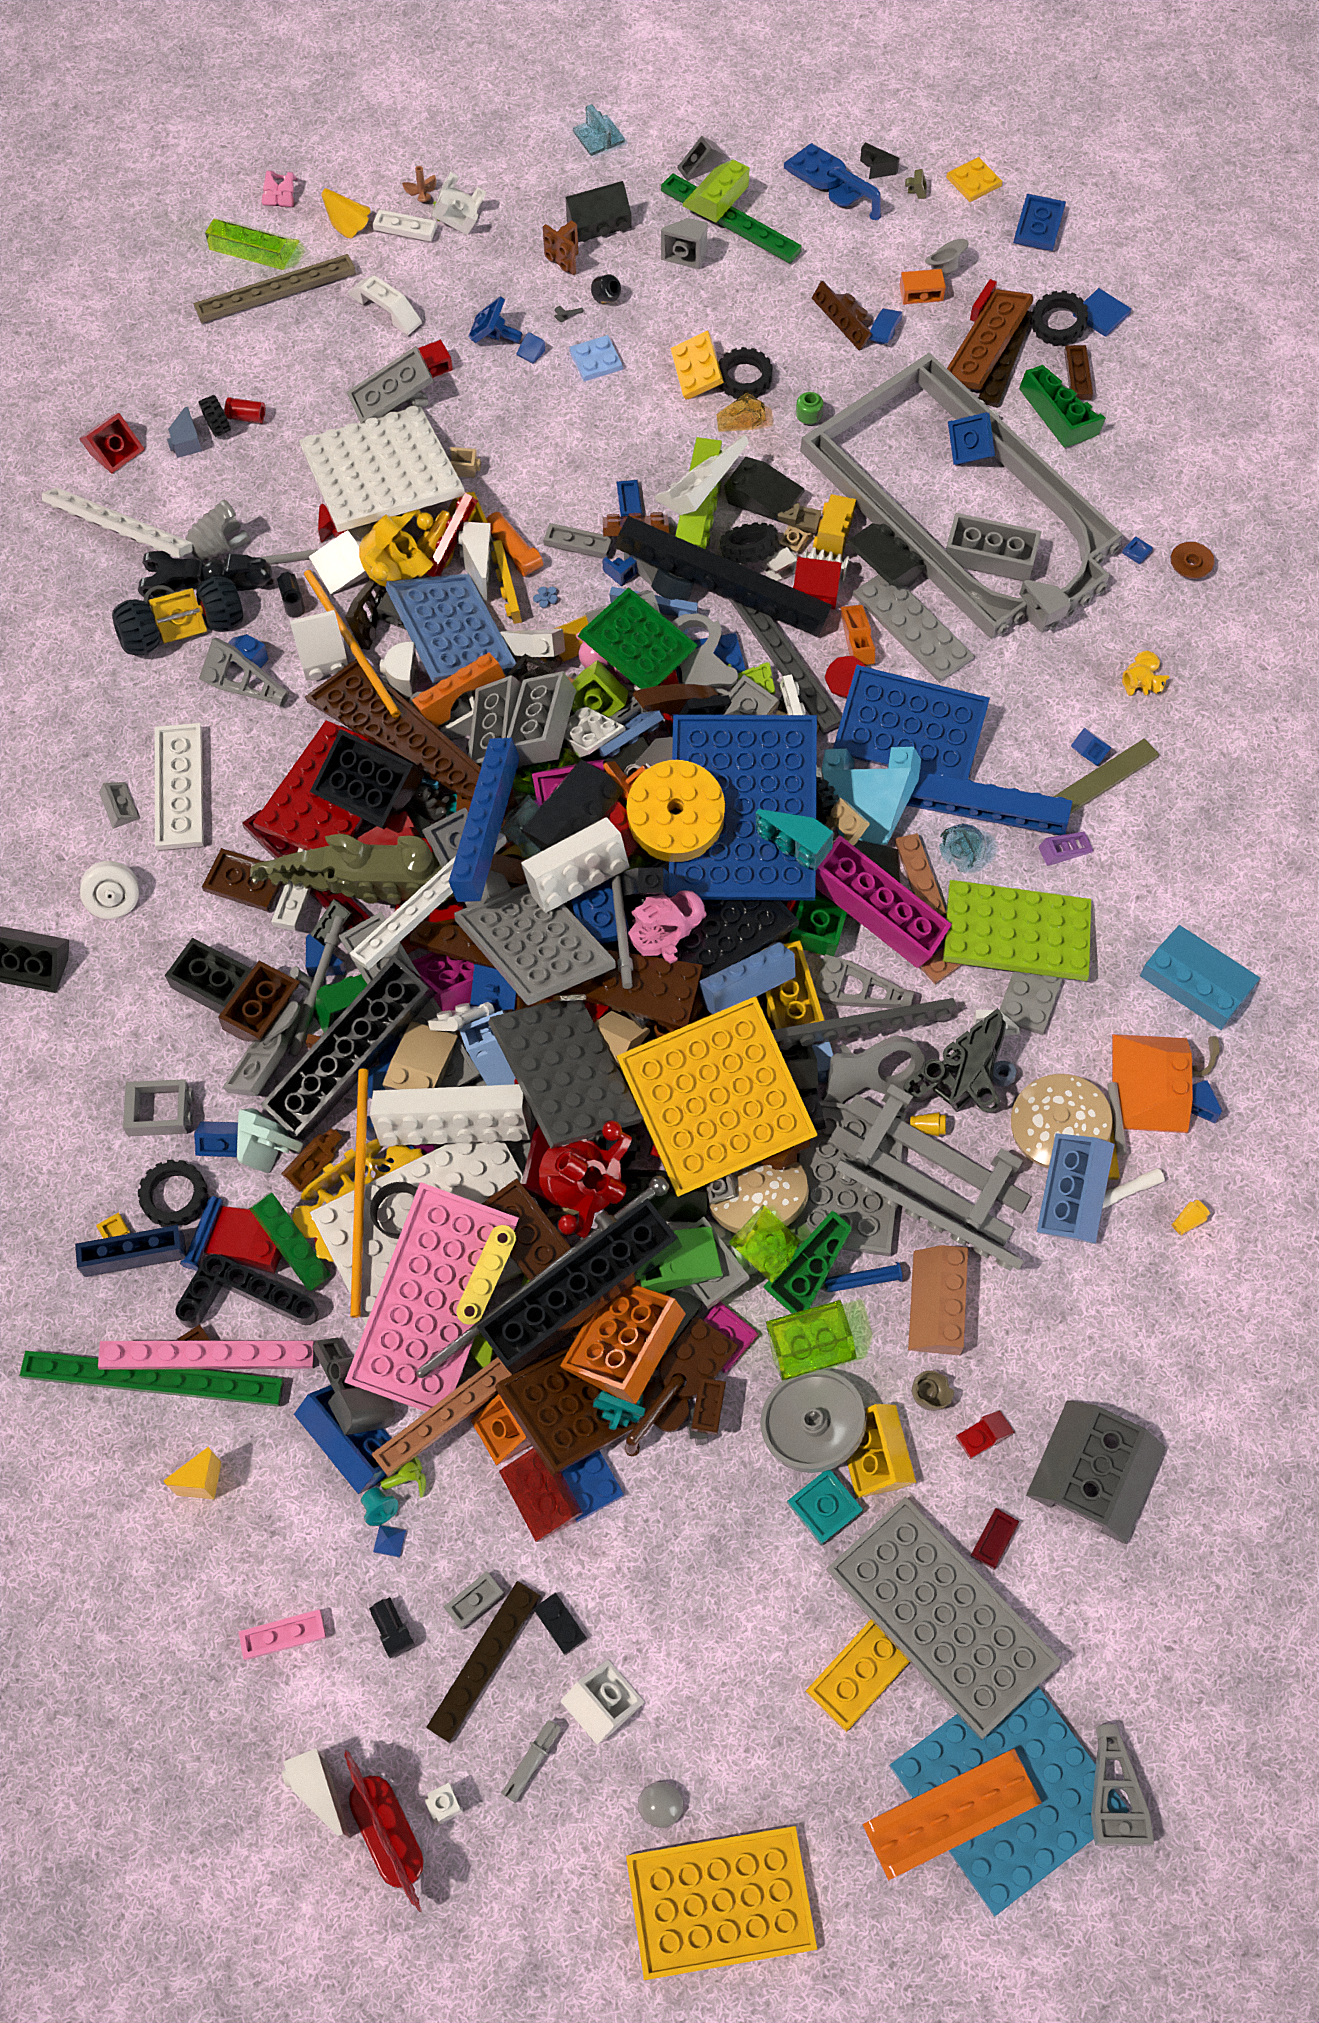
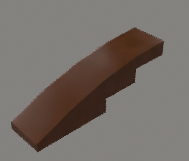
(672, 697)

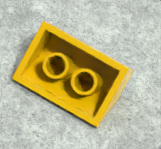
(882, 1457)

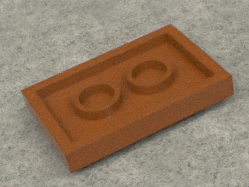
(613, 522)

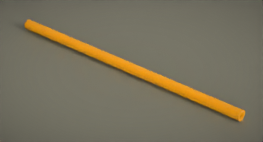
(359, 655)
(359, 1194)

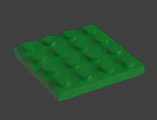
(637, 640)

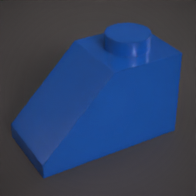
(251, 649)

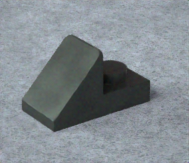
(880, 161)

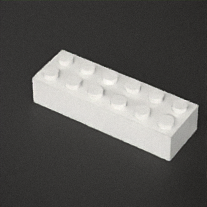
(450, 1115)

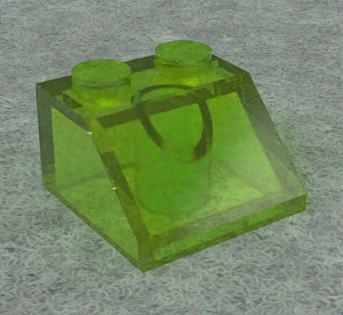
(766, 1243)

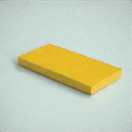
(857, 1676)

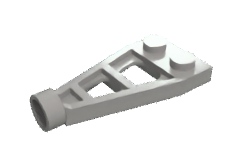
(216, 668)
(831, 978)
(1118, 1828)

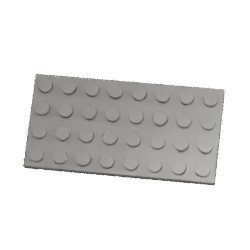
(944, 1617)

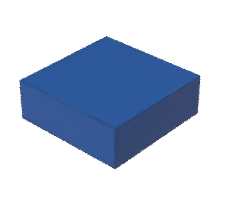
(1137, 550)

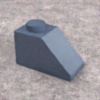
(183, 435)

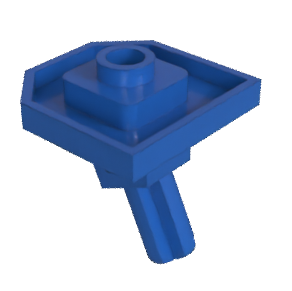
(491, 324)

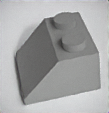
(684, 242)

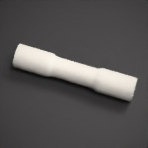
(1142, 1182)

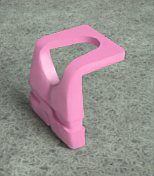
(278, 194)

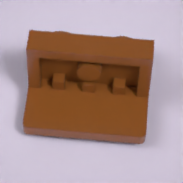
(562, 246)

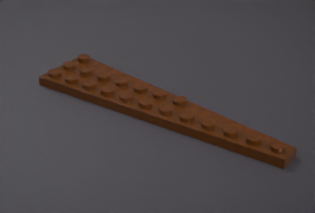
(356, 704)
(658, 991)

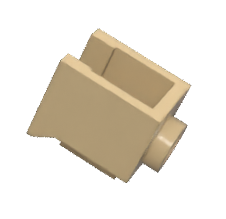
(465, 461)

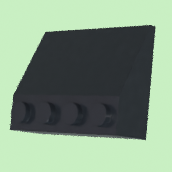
(366, 780)

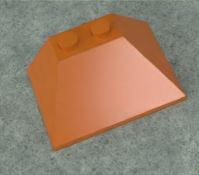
(1153, 1082)

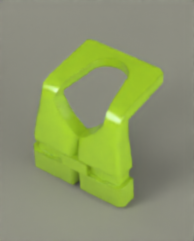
(760, 675)

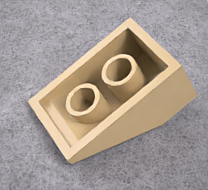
(420, 1059)

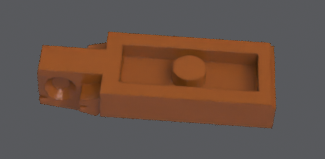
(311, 1160)

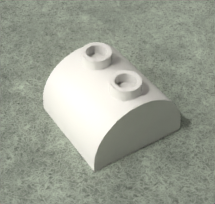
(401, 669)

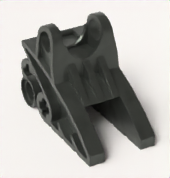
(973, 1069)

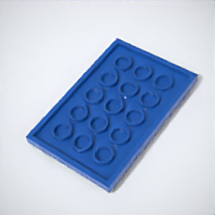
(908, 712)

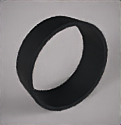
(381, 1194)

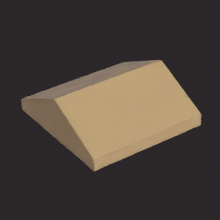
(620, 1034)

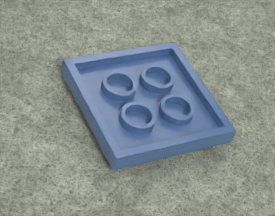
(641, 723)

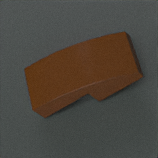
(786, 1157)

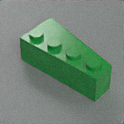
(1059, 407)
(335, 998)
(810, 1265)

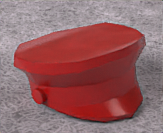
(840, 674)

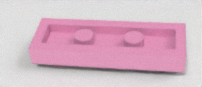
(282, 1634)

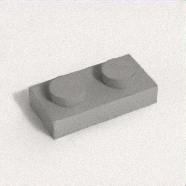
(473, 1600)

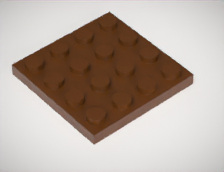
(558, 1412)

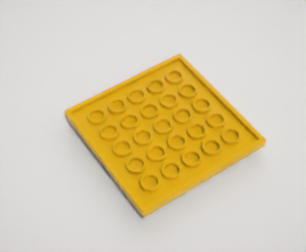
(716, 1096)

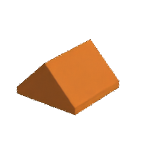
(499, 1431)

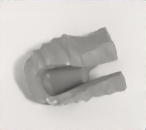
(210, 531)

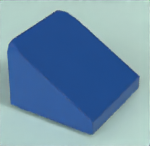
(531, 348)

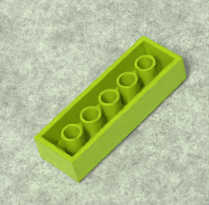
(695, 525)

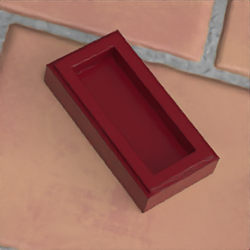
(994, 1538)

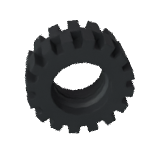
(214, 415)

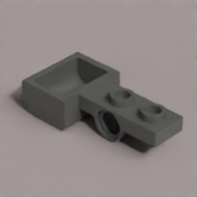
(352, 1406)

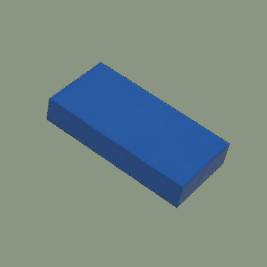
(628, 497)

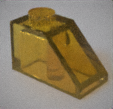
(742, 414)

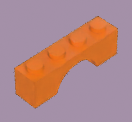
(437, 701)

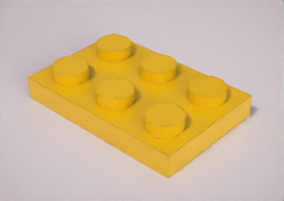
(697, 365)

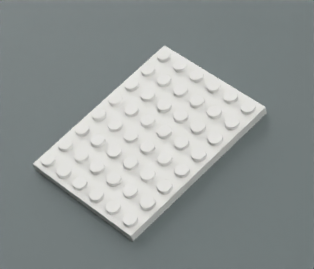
(380, 468)
(462, 1169)

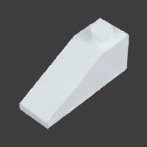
(535, 642)

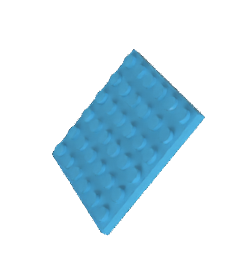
(1033, 1844)

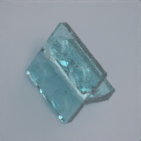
(598, 132)

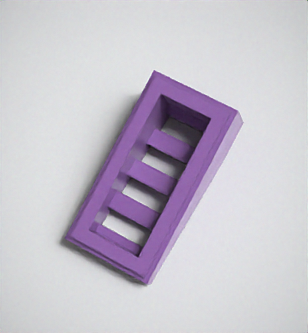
(1052, 853)

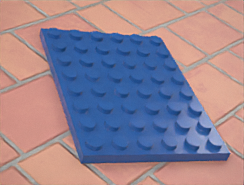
(759, 765)

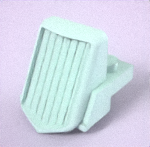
(261, 1140)

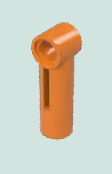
(525, 557)

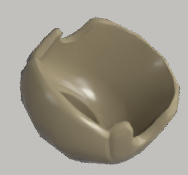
(934, 1383)

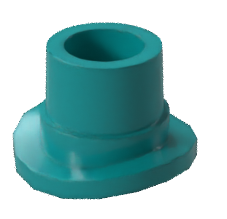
(378, 1506)

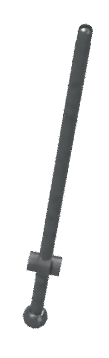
(657, 1186)

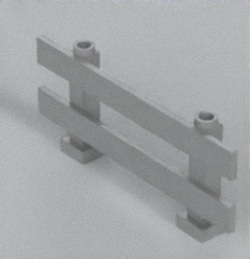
(992, 1185)

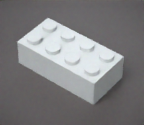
(575, 865)

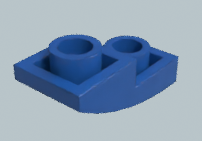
(884, 326)

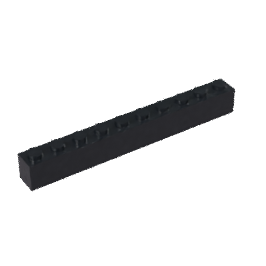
(722, 576)

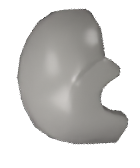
(660, 1804)

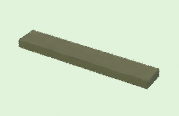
(1109, 774)

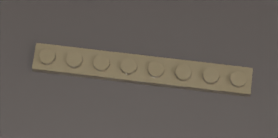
(274, 288)

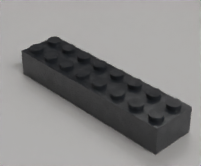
(348, 1045)
(579, 1286)

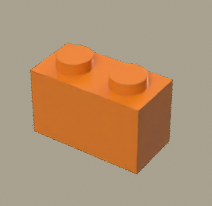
(922, 286)

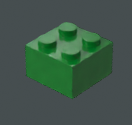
(818, 926)

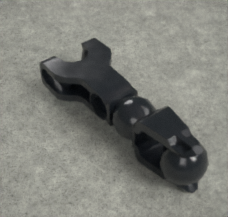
(180, 574)

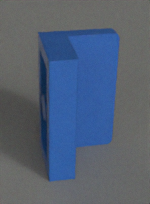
(216, 1139)

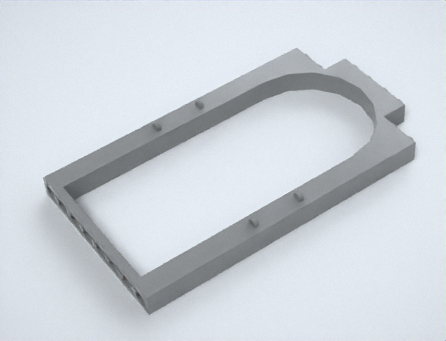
(987, 609)

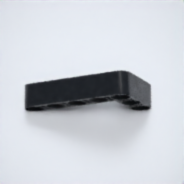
(245, 1288)

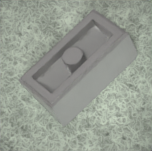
(118, 803)

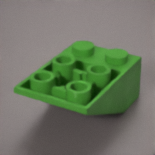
(688, 1265)

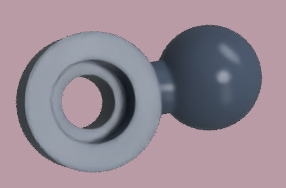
(1005, 1068)

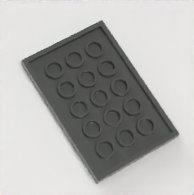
(564, 1070)

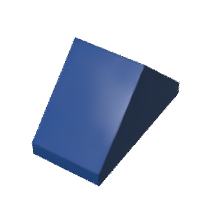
(314, 952)
(1204, 1102)

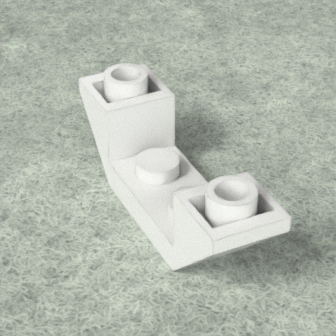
(390, 299)

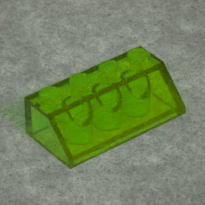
(250, 243)

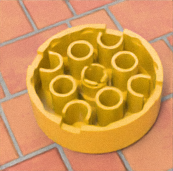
(673, 786)

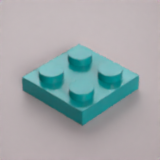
(824, 1506)

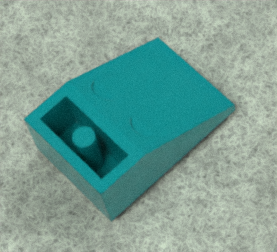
(796, 835)

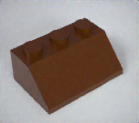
(257, 1002)

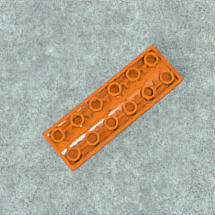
(951, 1814)

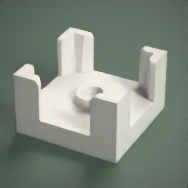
(457, 207)

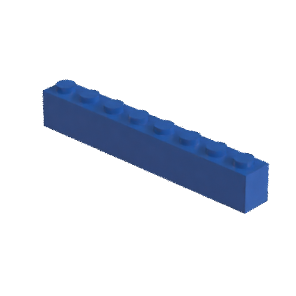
(991, 803)
(484, 820)

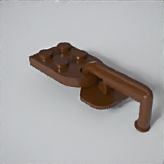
(696, 1354)

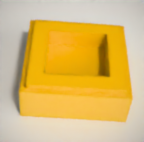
(113, 1226)

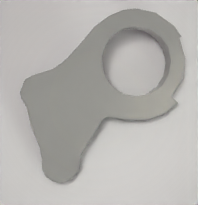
(702, 665)
(853, 1072)

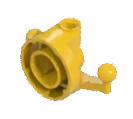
(392, 553)

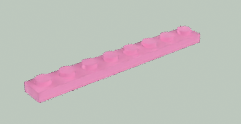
(205, 1355)

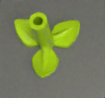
(409, 1472)

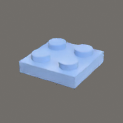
(595, 358)

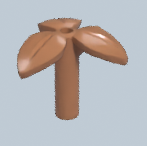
(422, 185)

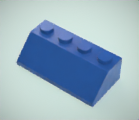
(348, 1453)

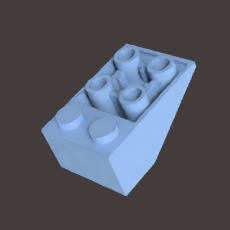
(486, 1051)

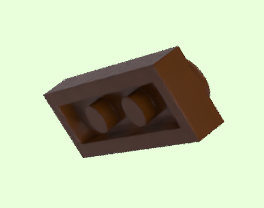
(1078, 371)

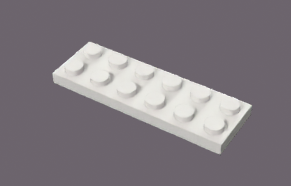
(178, 787)

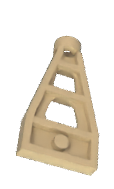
(847, 820)

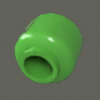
(809, 408)

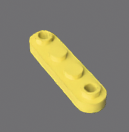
(486, 1274)

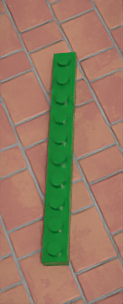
(175, 1382)

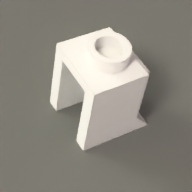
(780, 564)
(443, 1804)

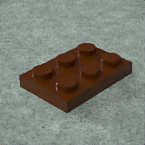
(232, 880)

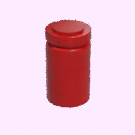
(244, 410)

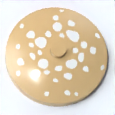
(1058, 1106)
(758, 1184)

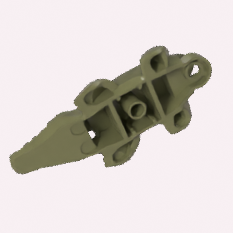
(356, 868)

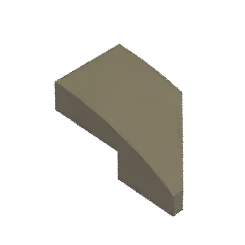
(801, 518)

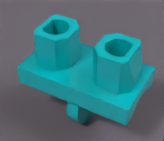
(618, 1410)

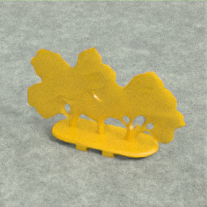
(333, 1174)

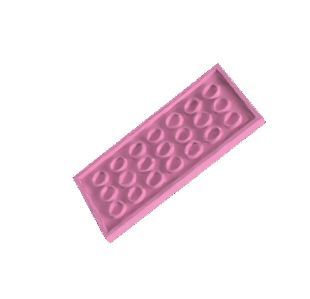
(420, 1299)

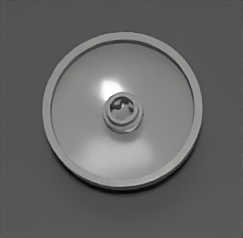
(813, 1421)

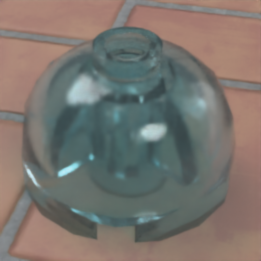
(963, 841)

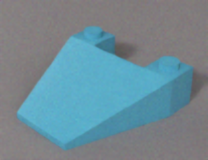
(874, 793)

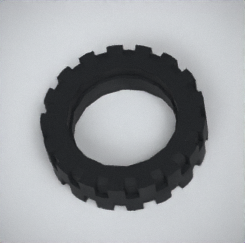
(1059, 300)
(750, 357)
(765, 543)
(161, 1172)

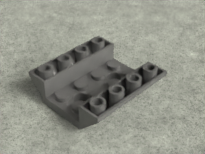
(1080, 1457)

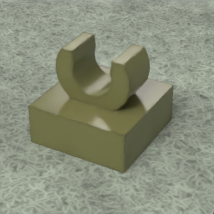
(917, 184)

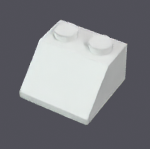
(602, 1701)

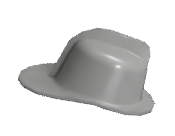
(947, 256)

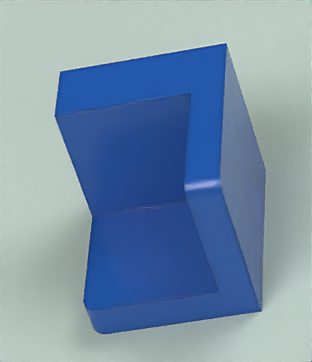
(620, 570)
(1090, 746)

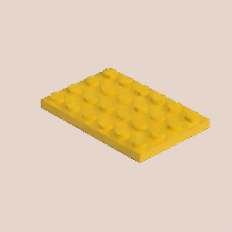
(720, 1903)

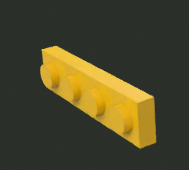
(507, 590)

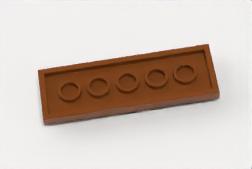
(989, 337)

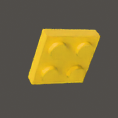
(974, 179)

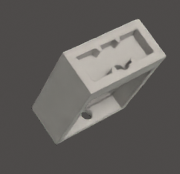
(165, 1127)

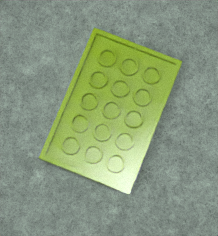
(1018, 930)

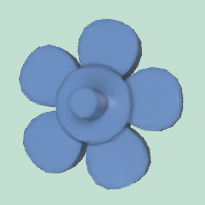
(545, 596)

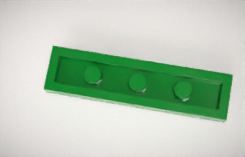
(290, 1241)

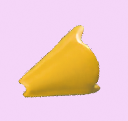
(345, 214)
(429, 538)

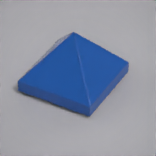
(389, 1541)

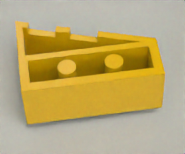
(835, 525)

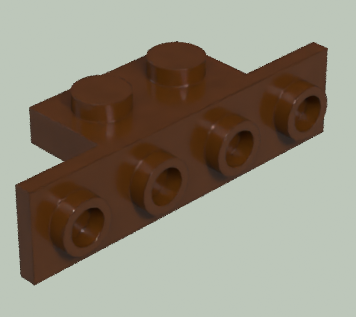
(844, 313)

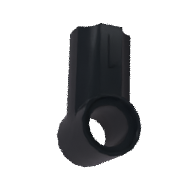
(291, 595)
(393, 1632)

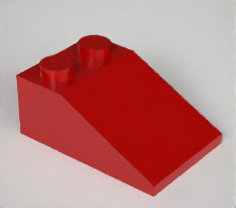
(243, 1240)

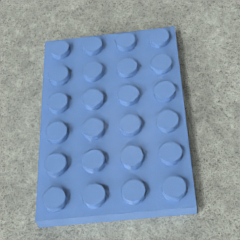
(448, 623)

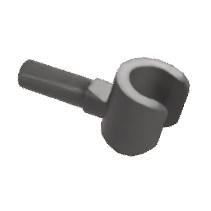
(563, 315)

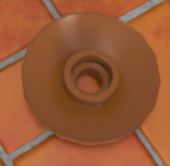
(1192, 553)

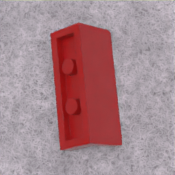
(399, 826)

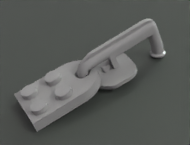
(445, 839)
(264, 1055)

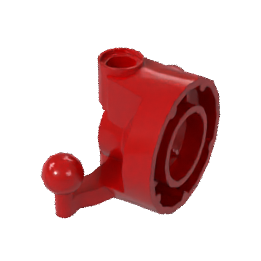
(584, 1178)

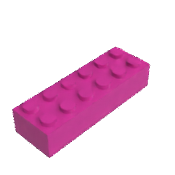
(880, 903)

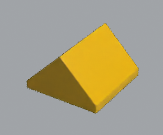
(197, 1477)

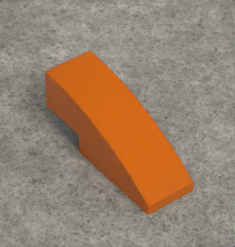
(858, 633)

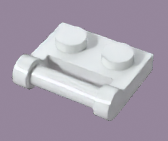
(463, 1014)

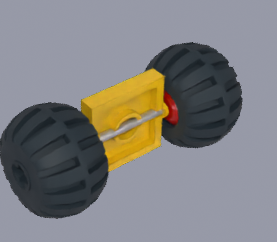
(177, 615)

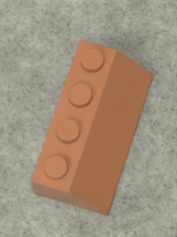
(938, 1300)

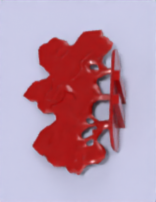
(385, 1831)

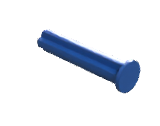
(202, 1233)
(864, 1278)

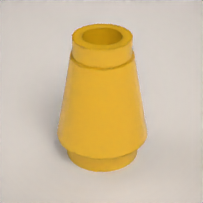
(930, 1124)
(1190, 1217)

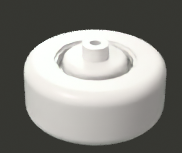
(109, 890)

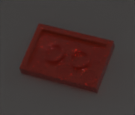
(541, 1498)

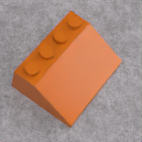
(624, 1342)

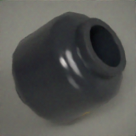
(605, 288)

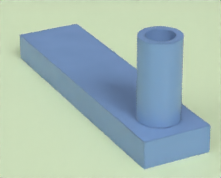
(666, 606)

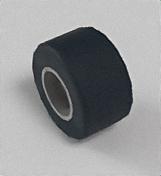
(671, 585)

